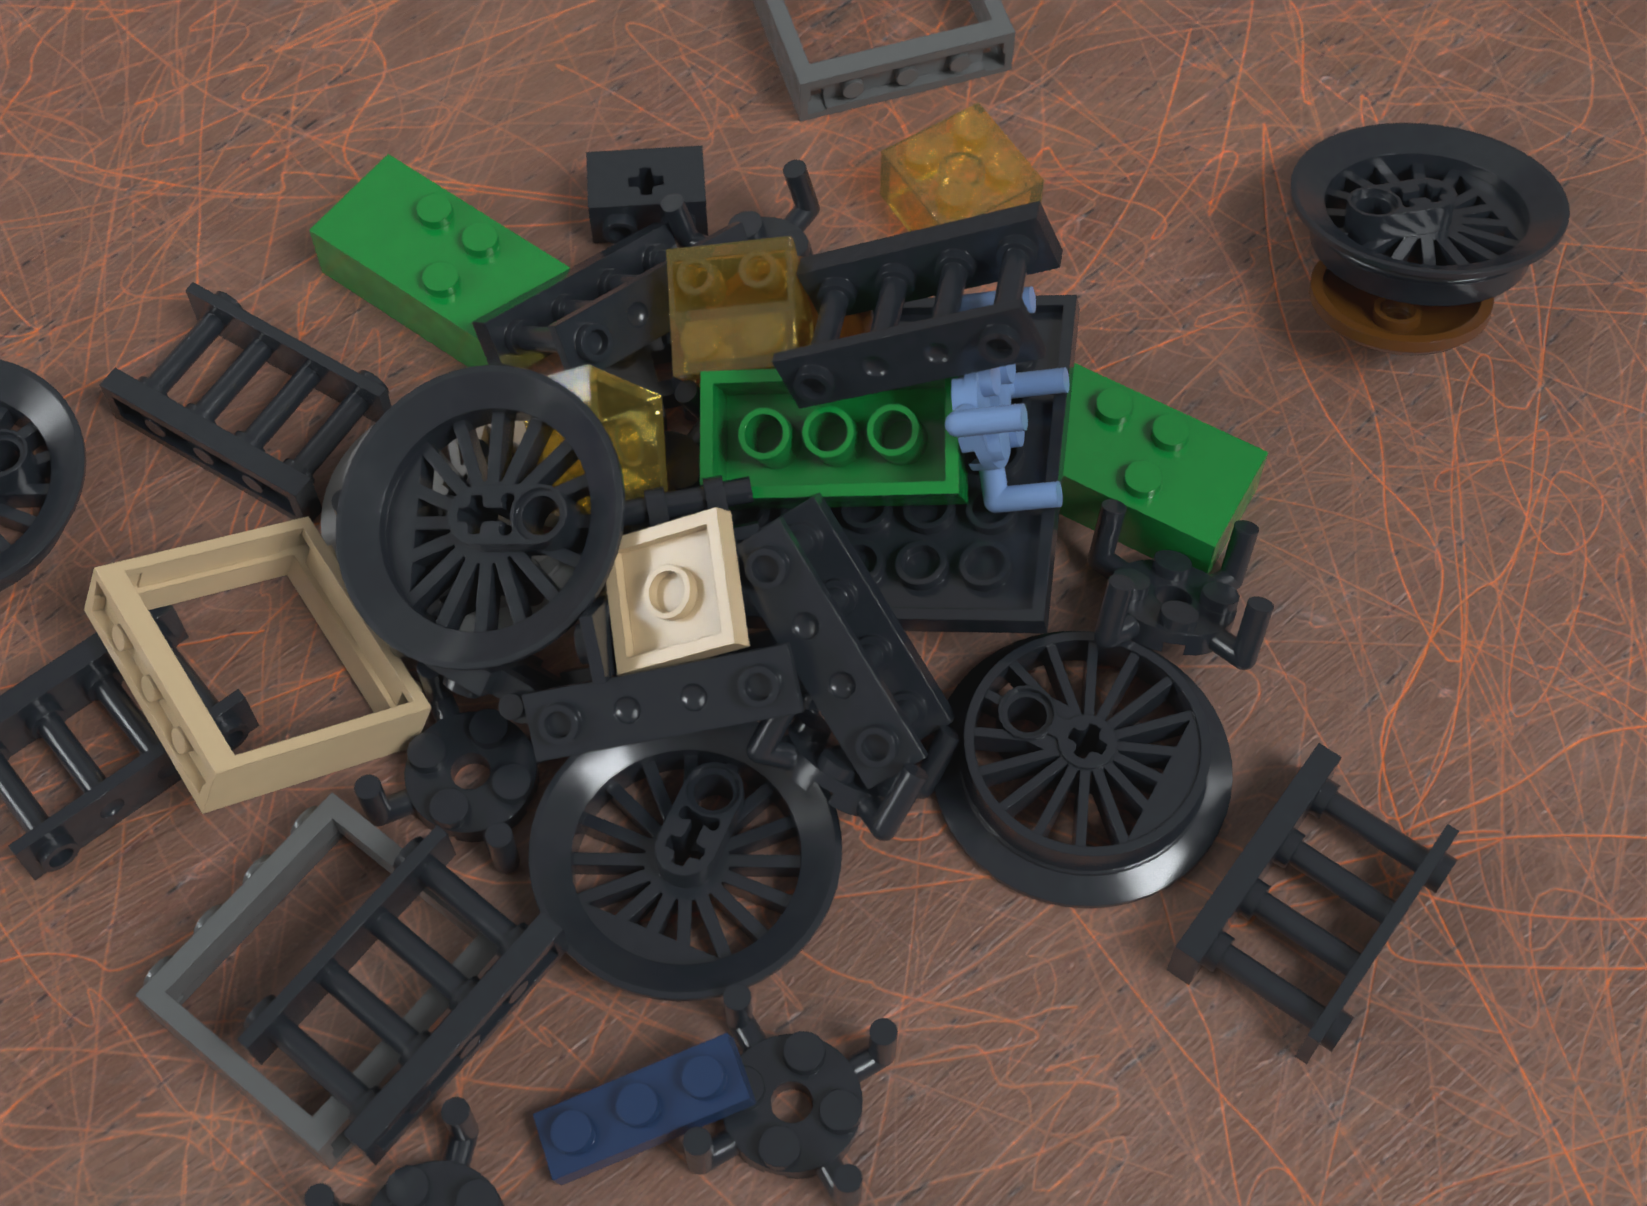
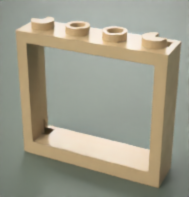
(213, 774)

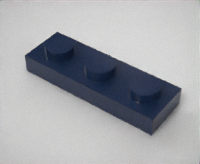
(644, 1109)

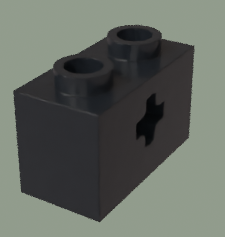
(630, 184)

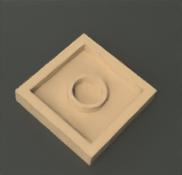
(676, 593)

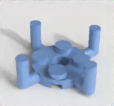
(992, 425)

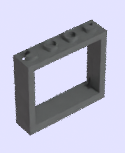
(889, 69)
(228, 925)

